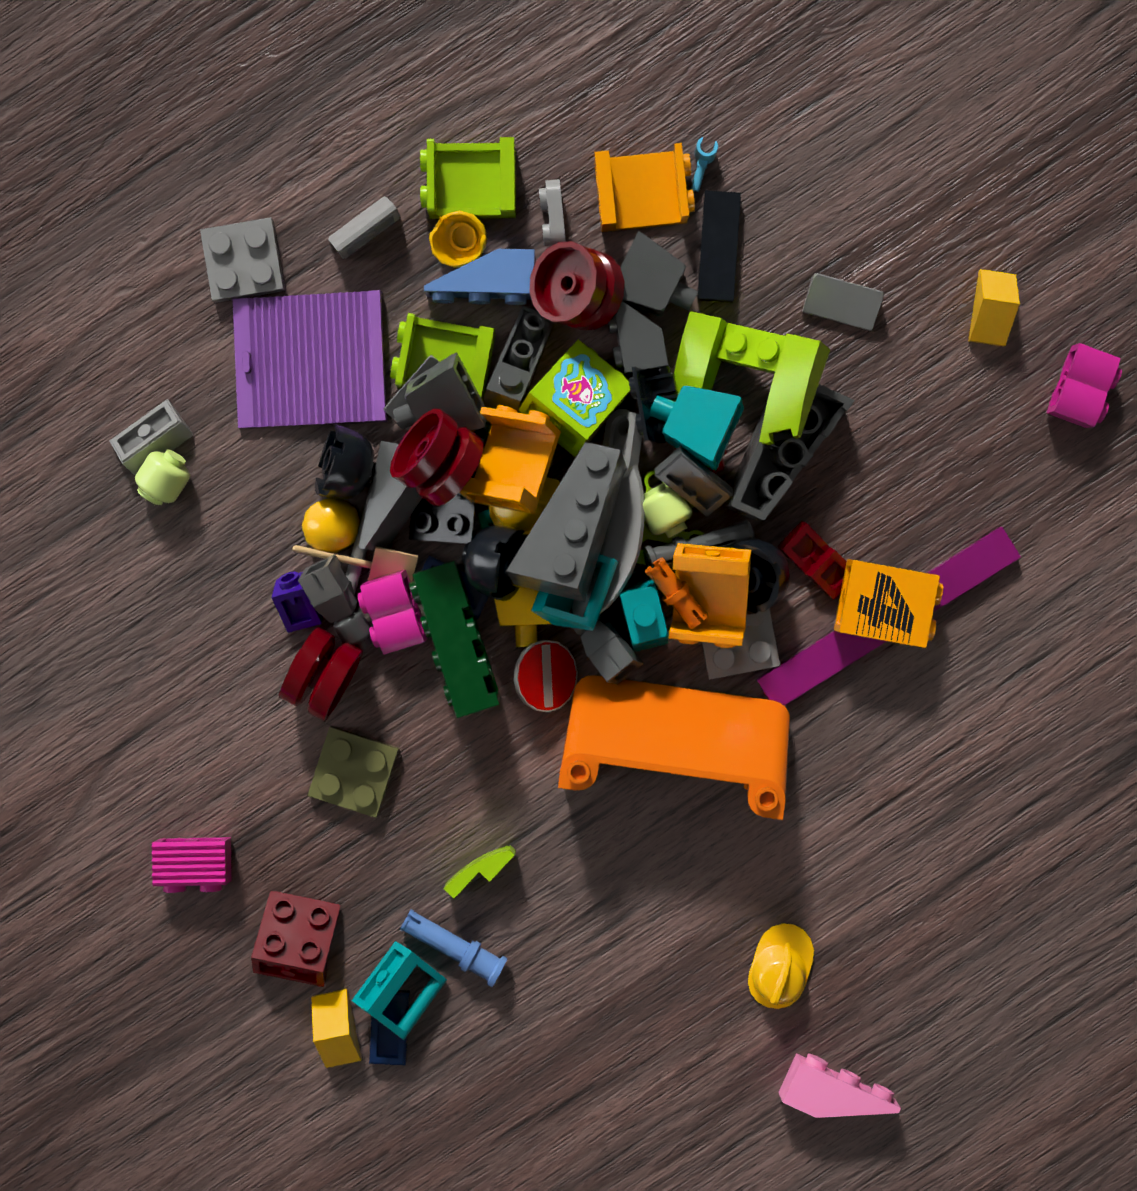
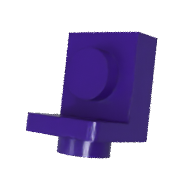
(293, 604)

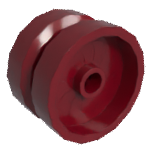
(576, 286)
(436, 457)
(316, 671)

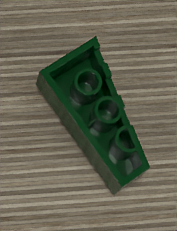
(456, 639)

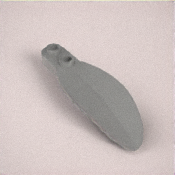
(626, 524)

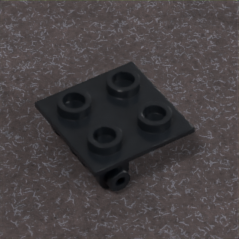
(645, 388)
(445, 523)

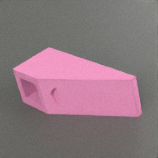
(828, 1093)

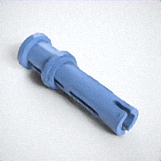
(469, 955)

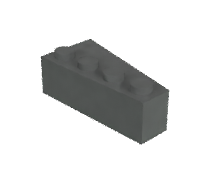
(571, 529)

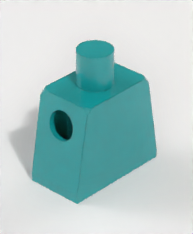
(699, 422)
(643, 615)

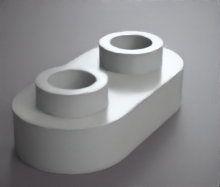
(552, 201)

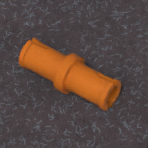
(676, 593)

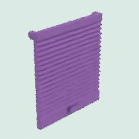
(309, 359)

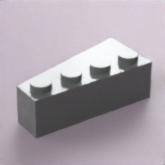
(770, 469)

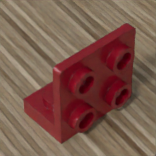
(295, 938)

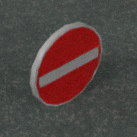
(545, 675)

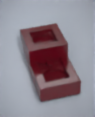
(815, 558)

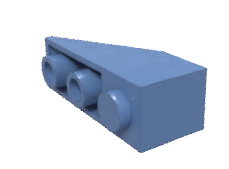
(493, 276)

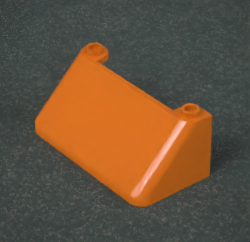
(678, 734)

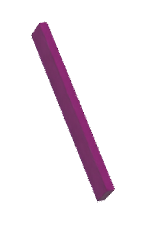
(841, 649)

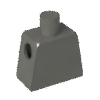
(654, 278)
(444, 388)

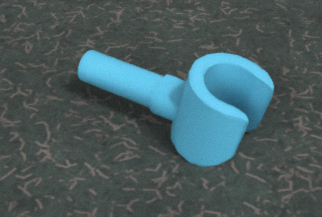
(703, 160)

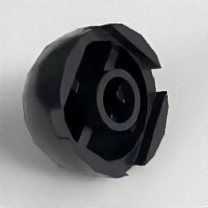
(345, 464)
(488, 559)
(768, 575)

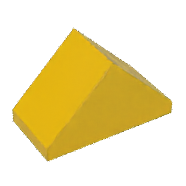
(994, 307)
(335, 1028)

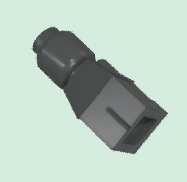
(335, 600)
(609, 651)

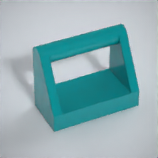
(557, 608)
(386, 982)

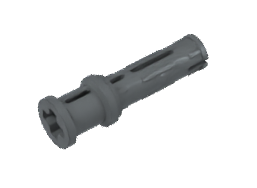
(723, 537)

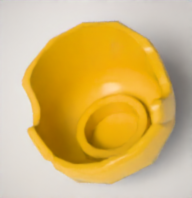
(458, 239)
(331, 525)

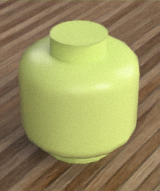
(162, 477)
(665, 511)

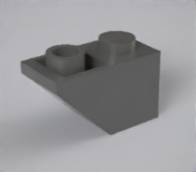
(638, 340)

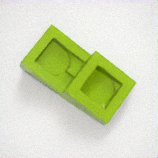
(487, 865)

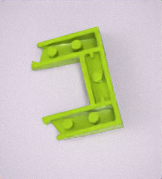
(791, 358)

